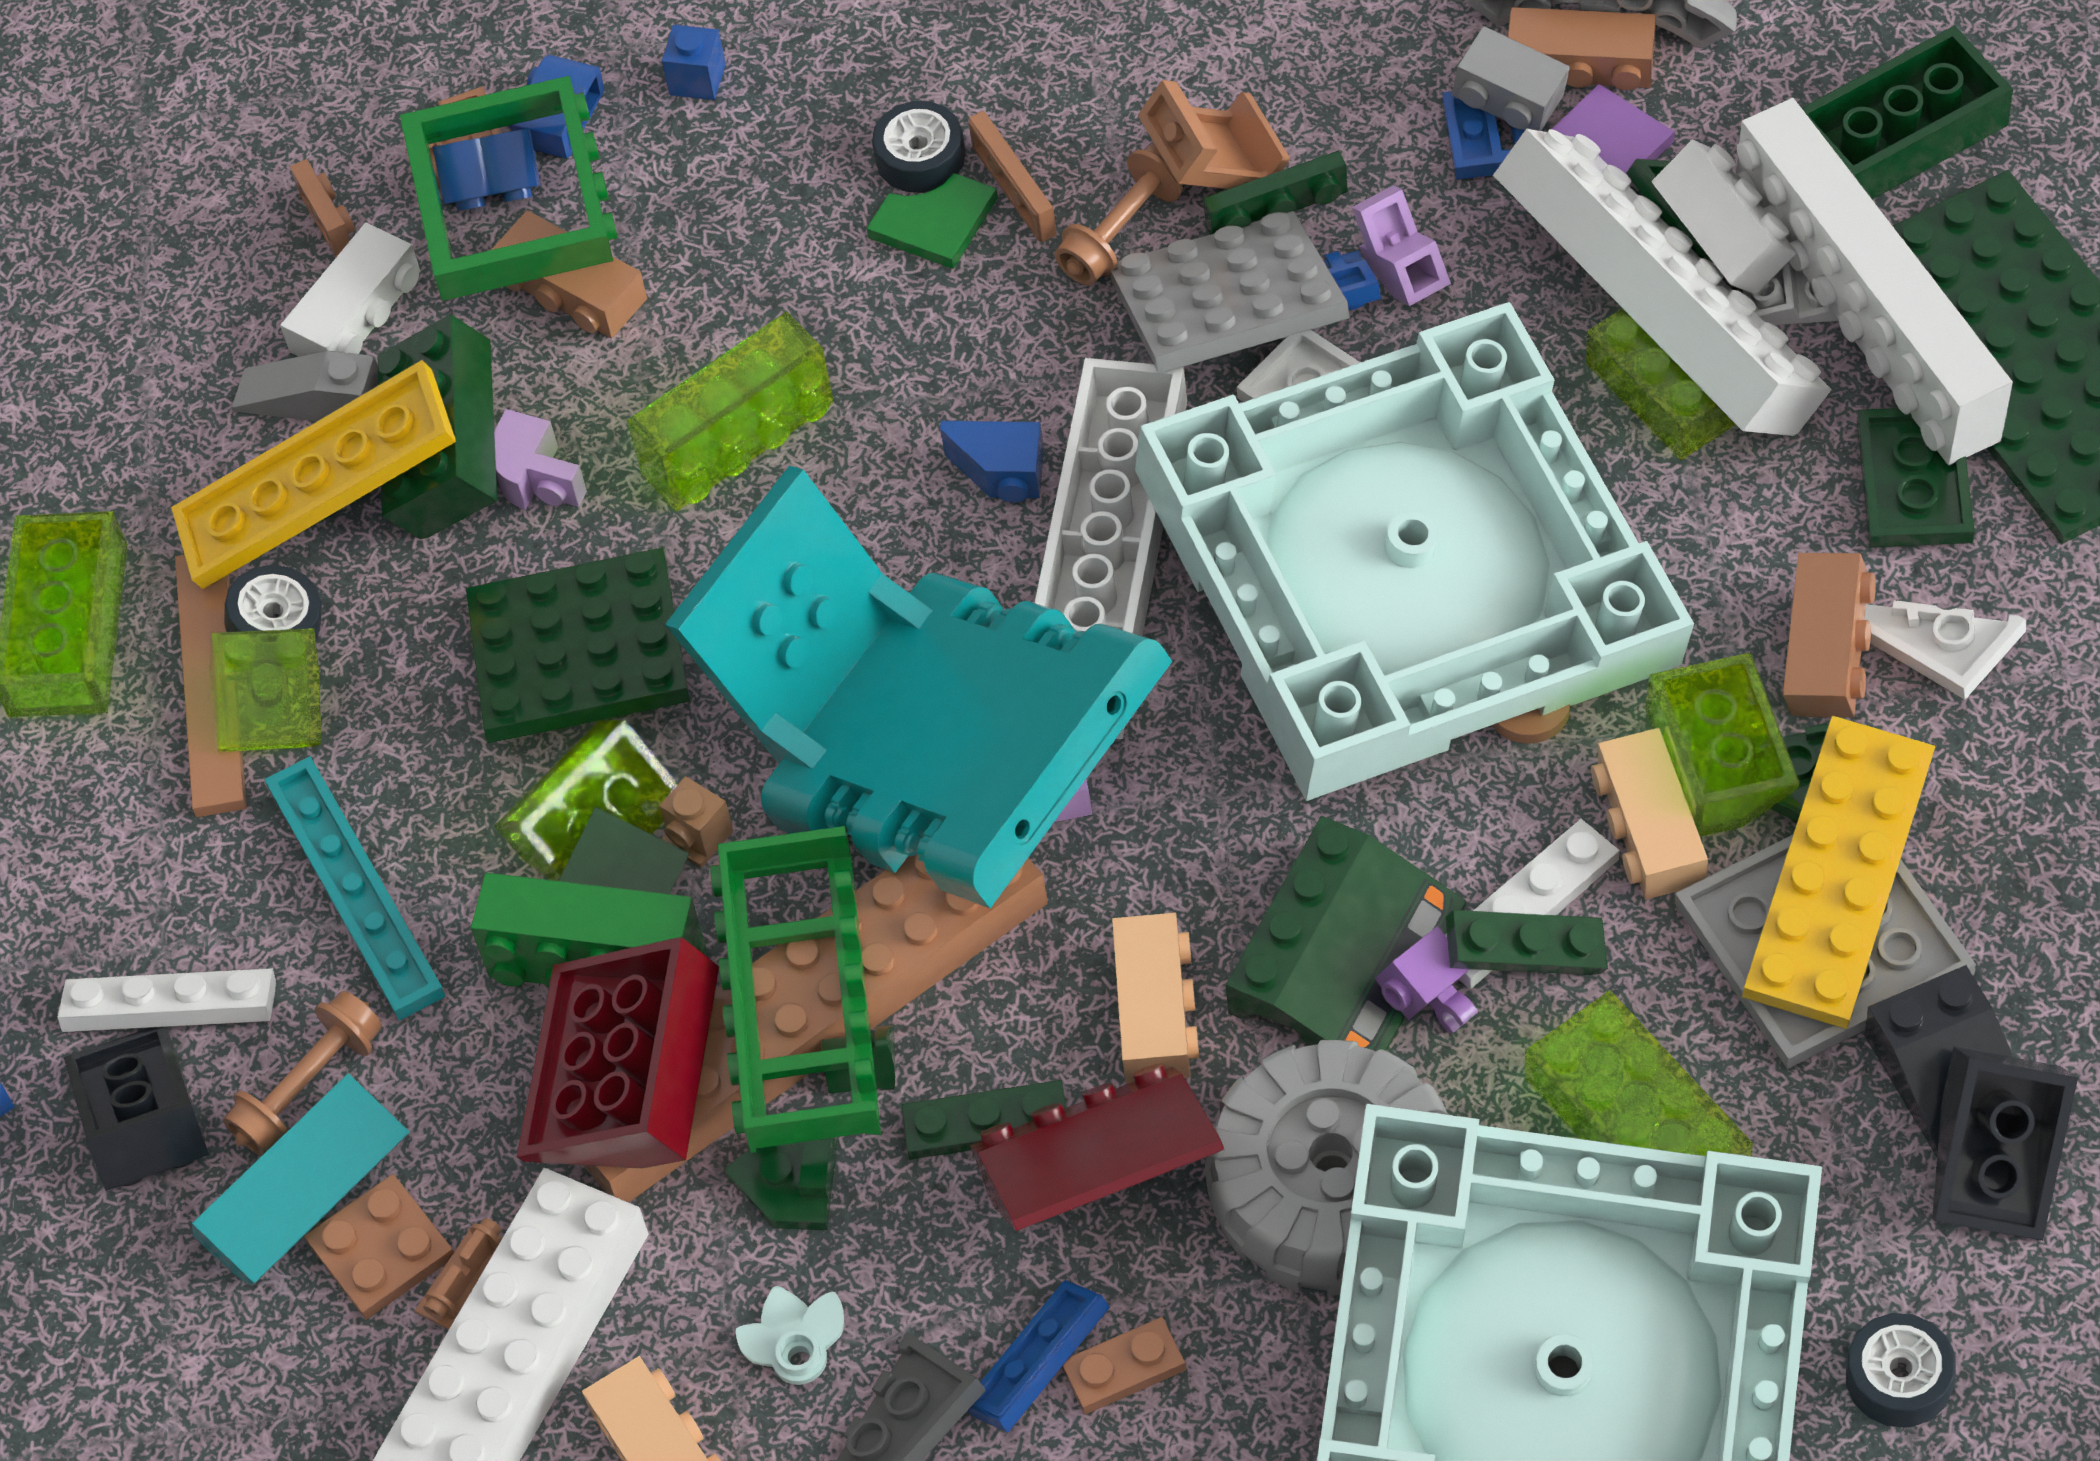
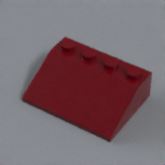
(620, 1058)
(1094, 1146)

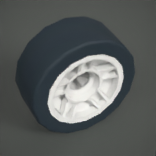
(937, 137)
(271, 591)
(1928, 1361)

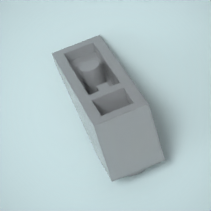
(305, 385)

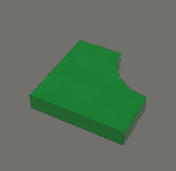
(934, 223)

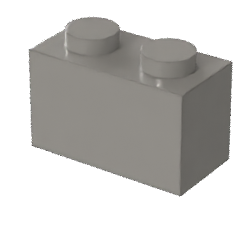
(1510, 80)

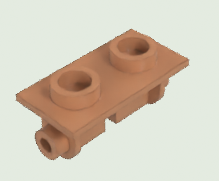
(460, 1274)

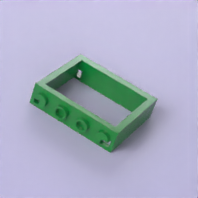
(527, 259)

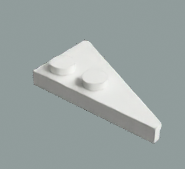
(1942, 643)

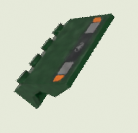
(1331, 932)

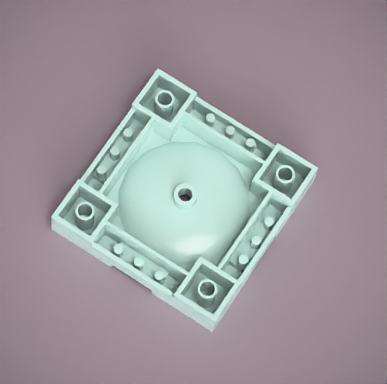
(1384, 649)
(1516, 1247)

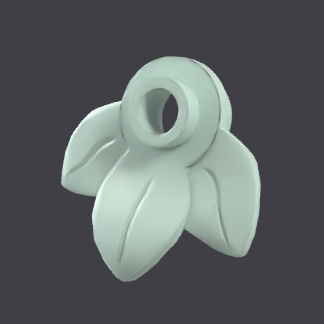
(792, 1328)

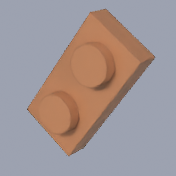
(318, 196)
(1123, 1365)

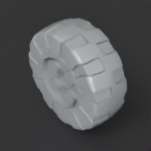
(1295, 1154)

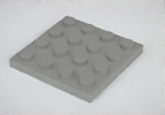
(1227, 291)
(1729, 916)

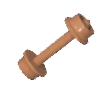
(1085, 252)
(348, 1023)

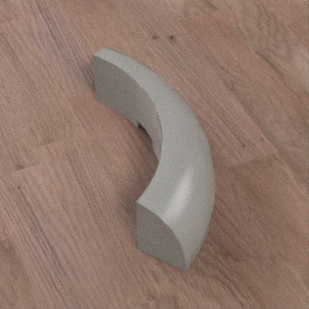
(1693, 20)

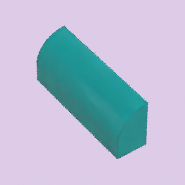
(298, 1180)

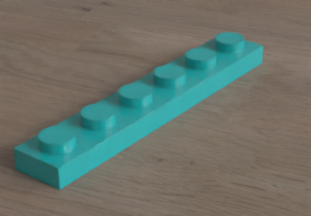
(355, 888)

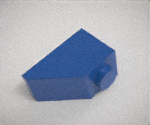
(997, 456)

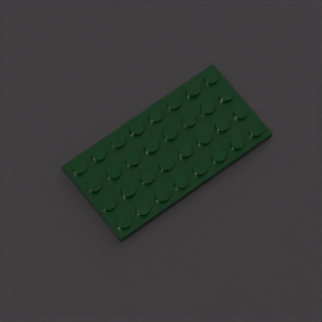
(2041, 323)

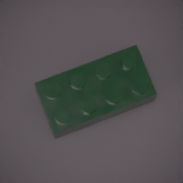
(1913, 111)
(464, 473)

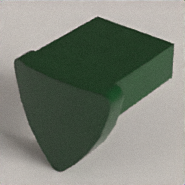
(883, 1056)

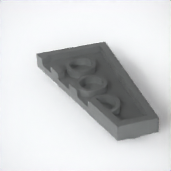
(911, 1406)

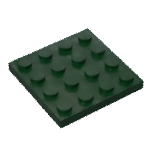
(575, 645)

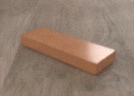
(1012, 177)

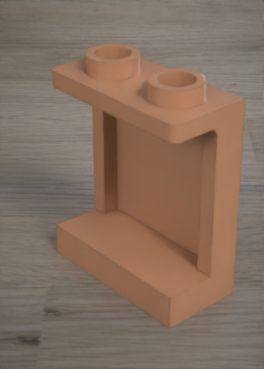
(1212, 144)

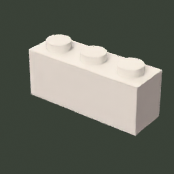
(1725, 216)
(352, 294)

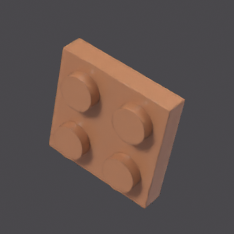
(379, 1246)

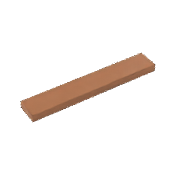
(214, 776)

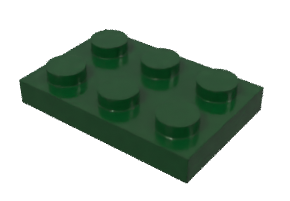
(1909, 487)

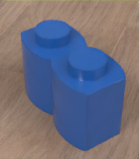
(551, 133)
(487, 167)

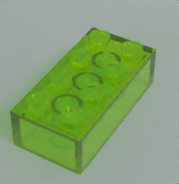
(731, 412)
(61, 613)
(1624, 1087)

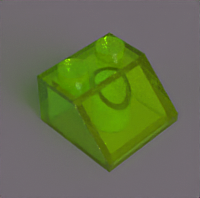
(265, 689)

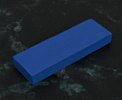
(1038, 1354)

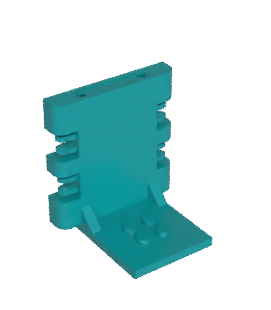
(901, 711)

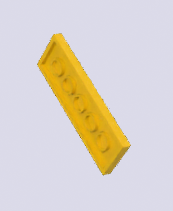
(312, 474)
(1838, 872)

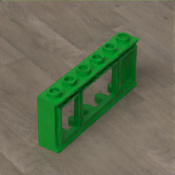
(776, 856)

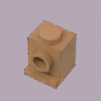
(695, 820)

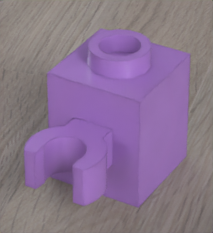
(1425, 978)

